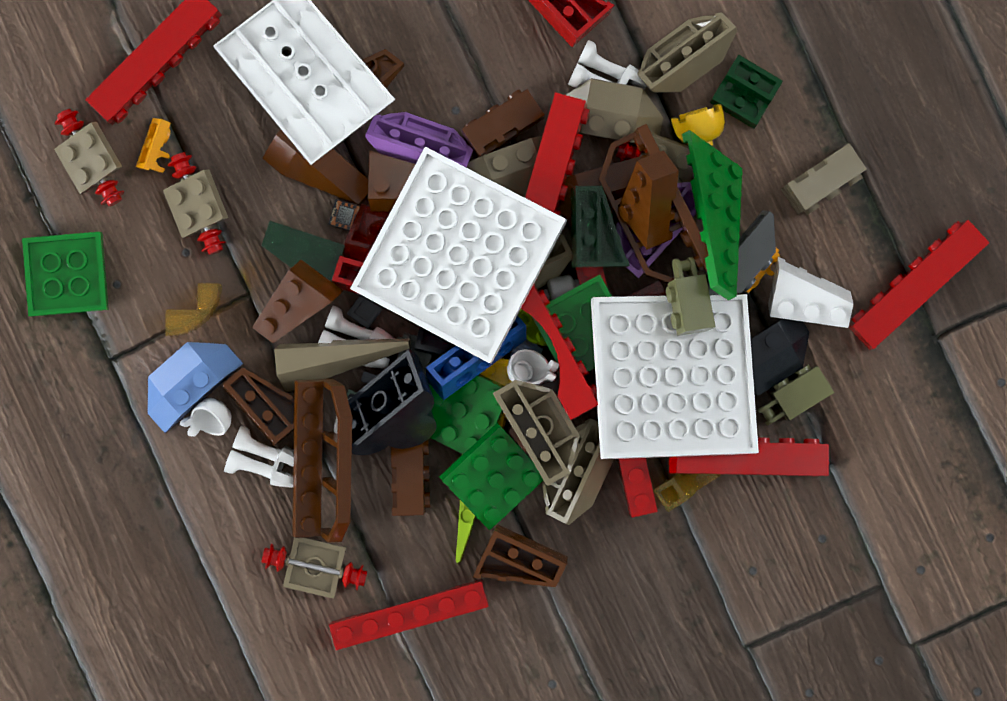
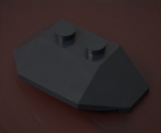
(778, 353)

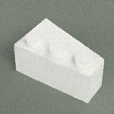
(808, 298)

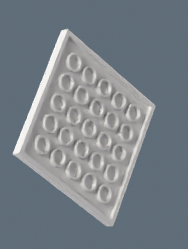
(458, 254)
(670, 390)

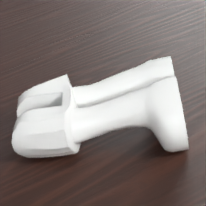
(591, 59)
(338, 323)
(237, 461)

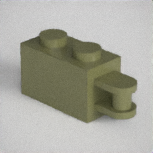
(689, 299)
(797, 395)

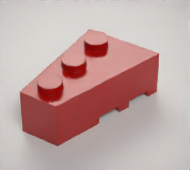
(573, 17)

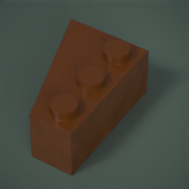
(502, 123)
(649, 199)

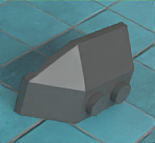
(755, 251)

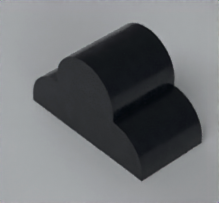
(393, 408)

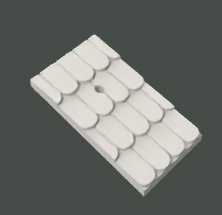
(316, 91)

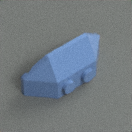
(188, 380)

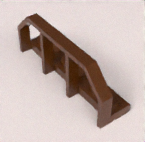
(691, 234)
(308, 459)

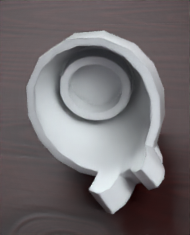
(531, 367)
(209, 416)

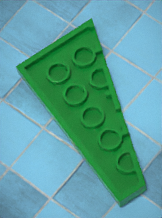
(718, 205)

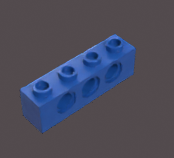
(459, 366)

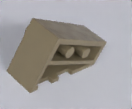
(824, 180)

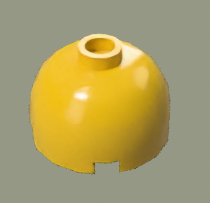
(703, 122)

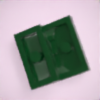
(746, 91)

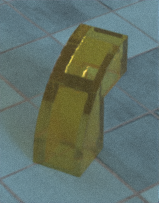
(185, 321)
(681, 488)

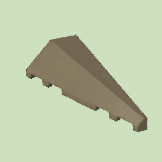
(326, 360)

